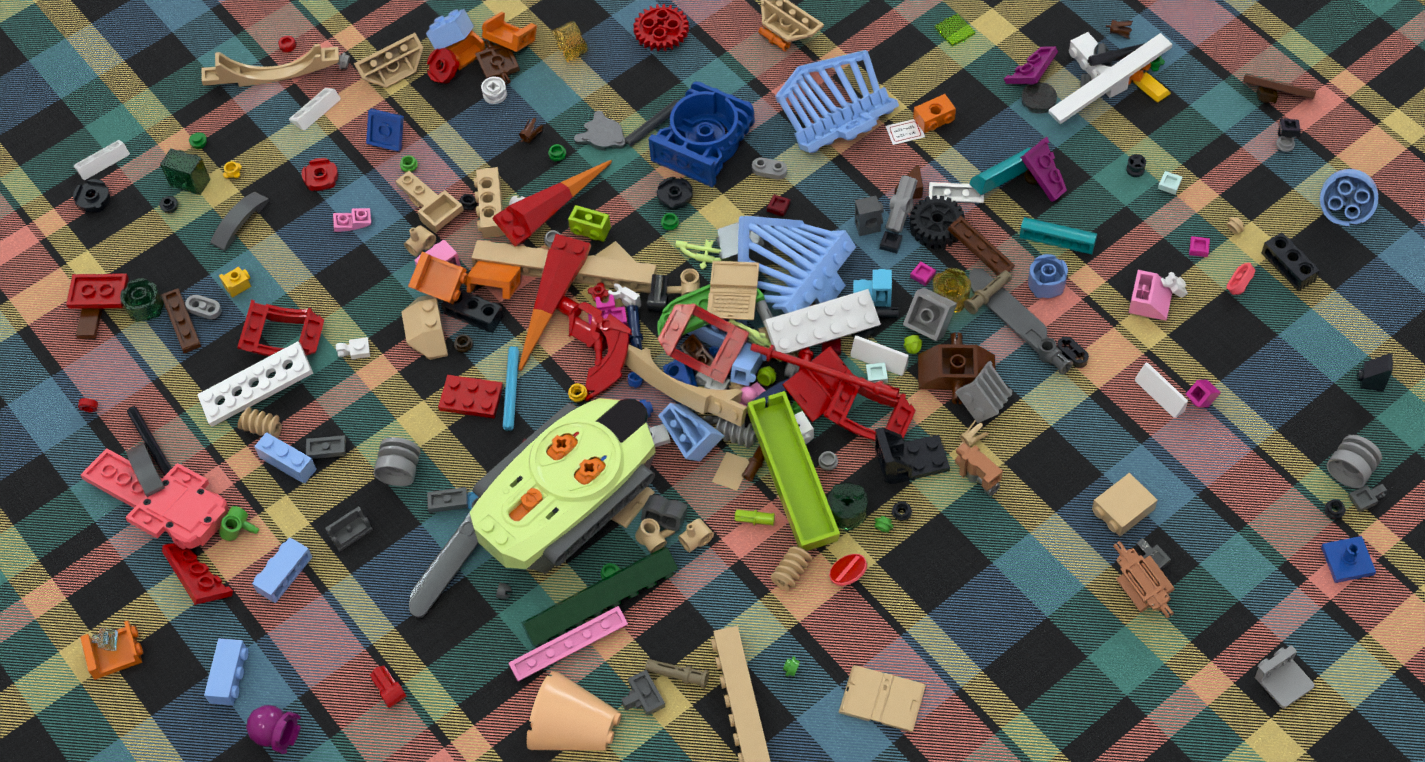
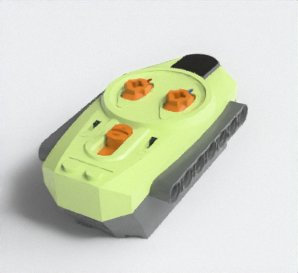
(564, 483)

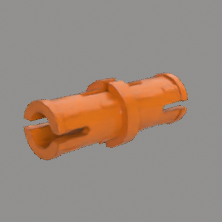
(774, 39)

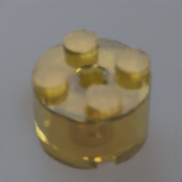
(570, 41)
(953, 285)

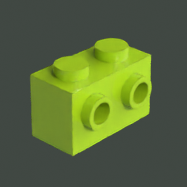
(589, 223)

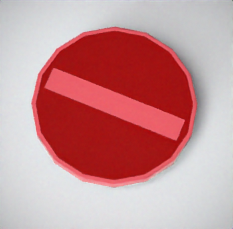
(848, 569)

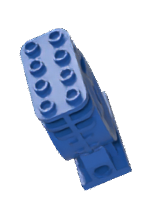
(696, 135)

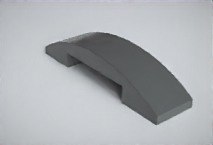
(235, 218)
(145, 469)

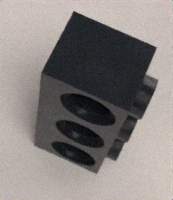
(1290, 261)
(476, 317)

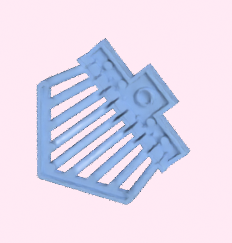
(841, 123)
(817, 270)

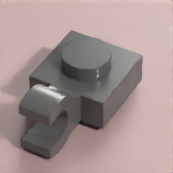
(1365, 498)
(1156, 553)

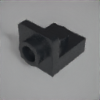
(1289, 128)

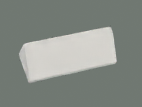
(315, 108)
(101, 159)
(956, 192)
(875, 353)
(1161, 390)

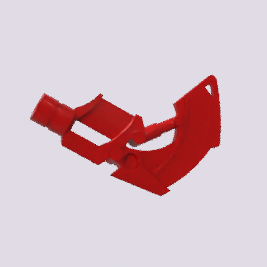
(608, 369)

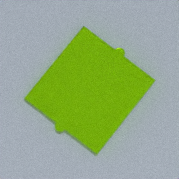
(954, 29)

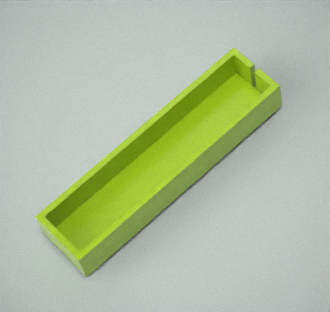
(793, 472)

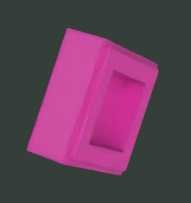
(1199, 246)
(923, 273)

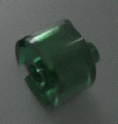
(141, 300)
(848, 505)

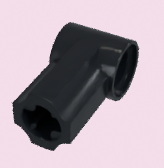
(658, 296)

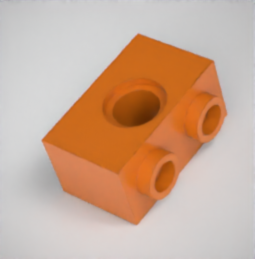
(934, 113)

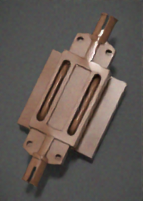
(1143, 581)

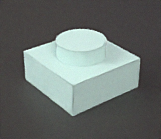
(1170, 182)
(876, 372)

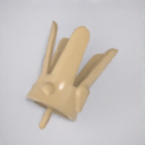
(968, 438)

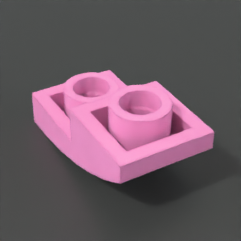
(355, 220)

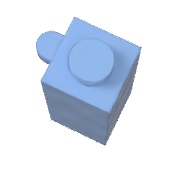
(746, 366)

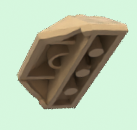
(788, 20)
(391, 62)
(424, 327)

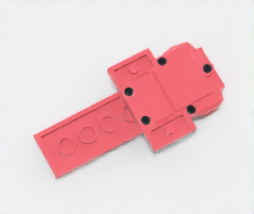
(180, 509)

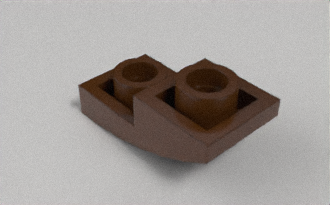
(697, 350)

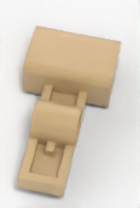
(436, 209)

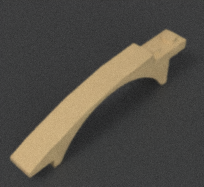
(231, 71)
(718, 402)

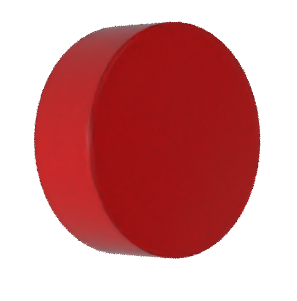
(287, 43)
(87, 405)

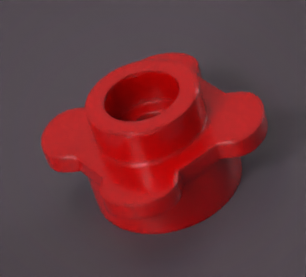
(599, 287)

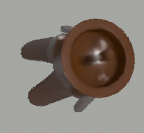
(1119, 28)
(528, 133)

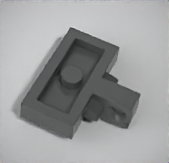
(643, 694)

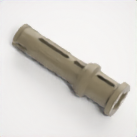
(981, 297)
(686, 674)

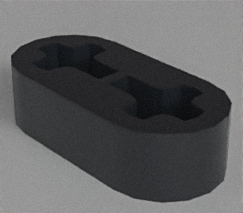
(1073, 351)

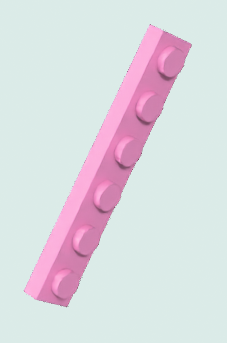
(568, 643)

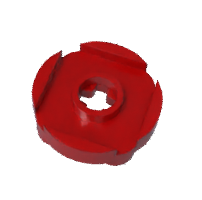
(449, 68)
(323, 182)

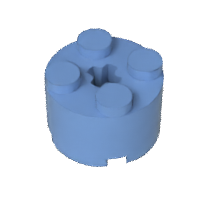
(1047, 276)

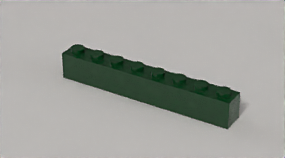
(599, 596)

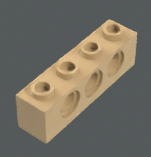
(489, 201)

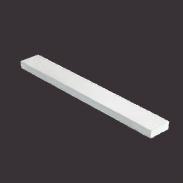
(1110, 78)

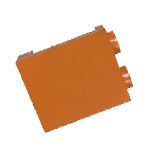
(508, 35)
(494, 275)
(438, 278)
(104, 662)

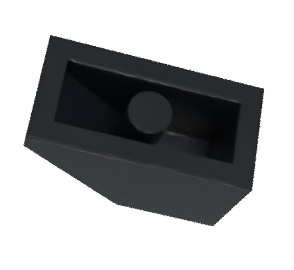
(1376, 373)

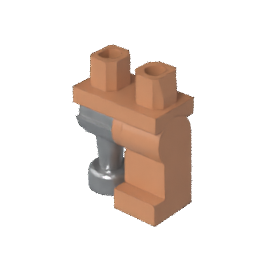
(978, 468)

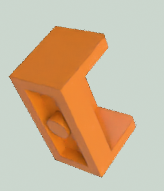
(466, 49)

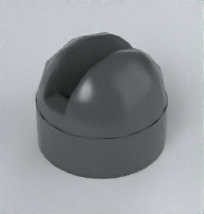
(501, 592)

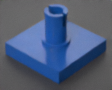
(384, 129)
(1348, 559)

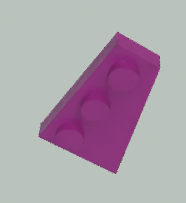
(1034, 68)
(1042, 166)

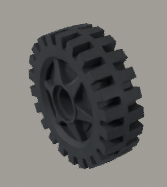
(931, 220)

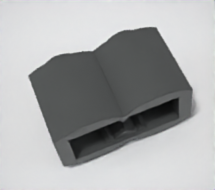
(666, 512)

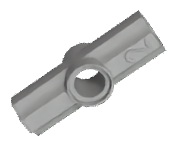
(901, 204)

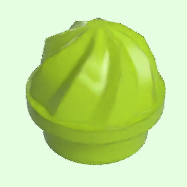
(912, 344)
(766, 376)

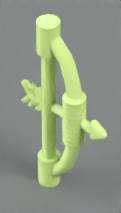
(699, 257)
(754, 335)

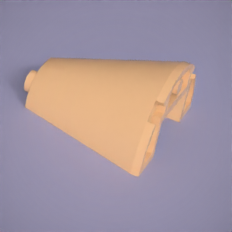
(570, 717)

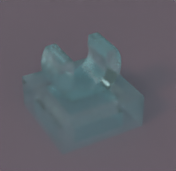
(106, 639)

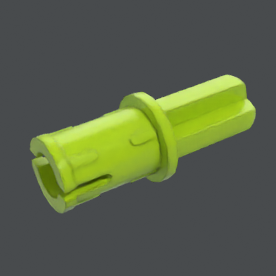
(755, 517)

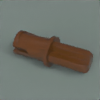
(754, 464)

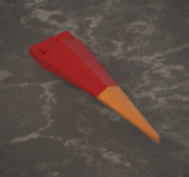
(526, 216)
(560, 269)

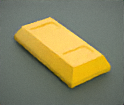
(1152, 87)

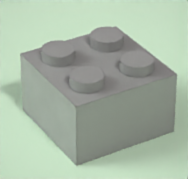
(929, 314)

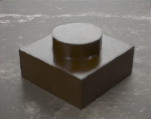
(1266, 95)

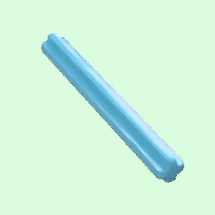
(510, 391)

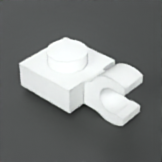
(1176, 284)
(628, 296)
(357, 348)
(711, 383)

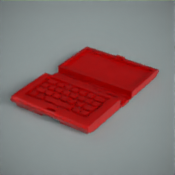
(815, 390)

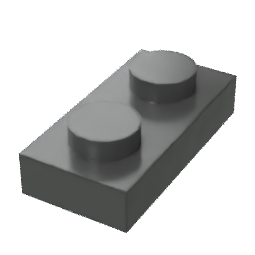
(326, 447)
(447, 499)

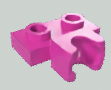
(609, 307)

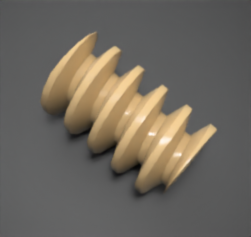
(259, 423)
(789, 567)

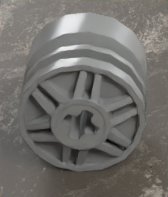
(397, 461)
(1354, 461)

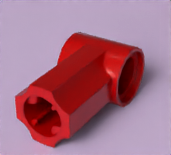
(389, 689)

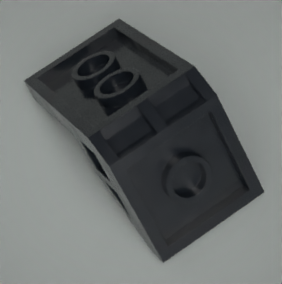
(910, 459)

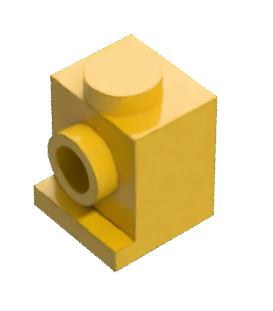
(235, 281)

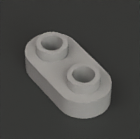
(768, 168)
(205, 306)

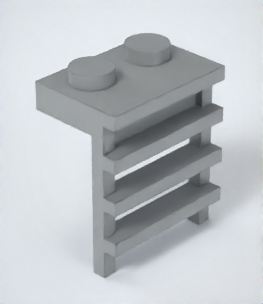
(985, 394)

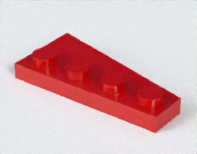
(195, 576)

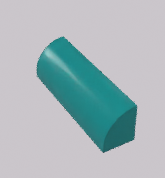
(999, 173)
(1058, 235)

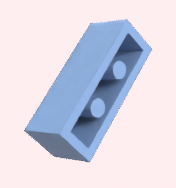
(285, 458)
(282, 570)
(226, 672)

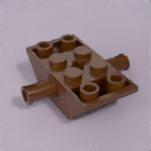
(951, 365)

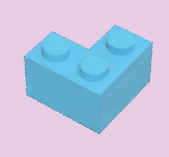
(879, 287)

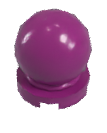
(273, 727)

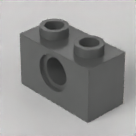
(868, 215)

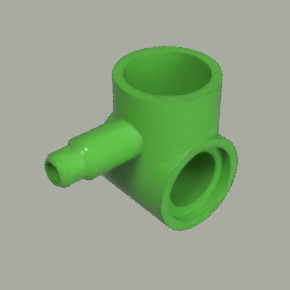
(237, 519)

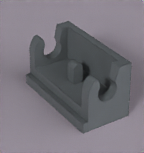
(348, 529)

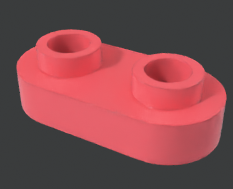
(1240, 279)

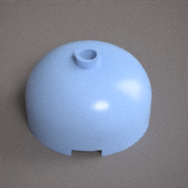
(1340, 187)

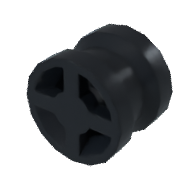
(1134, 161)

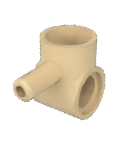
(420, 240)
(686, 286)
(695, 535)
(654, 539)

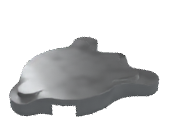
(601, 133)

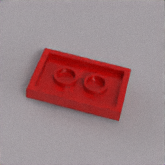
(96, 291)
(470, 396)

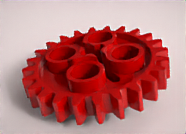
(661, 27)

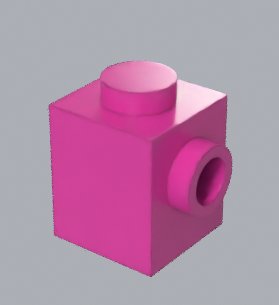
(1203, 393)

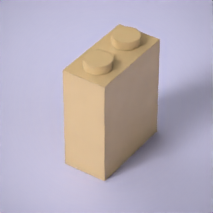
(1124, 504)

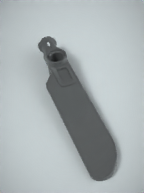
(1021, 322)
(443, 568)

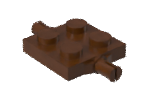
(497, 61)

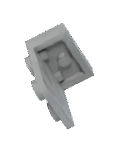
(1283, 677)

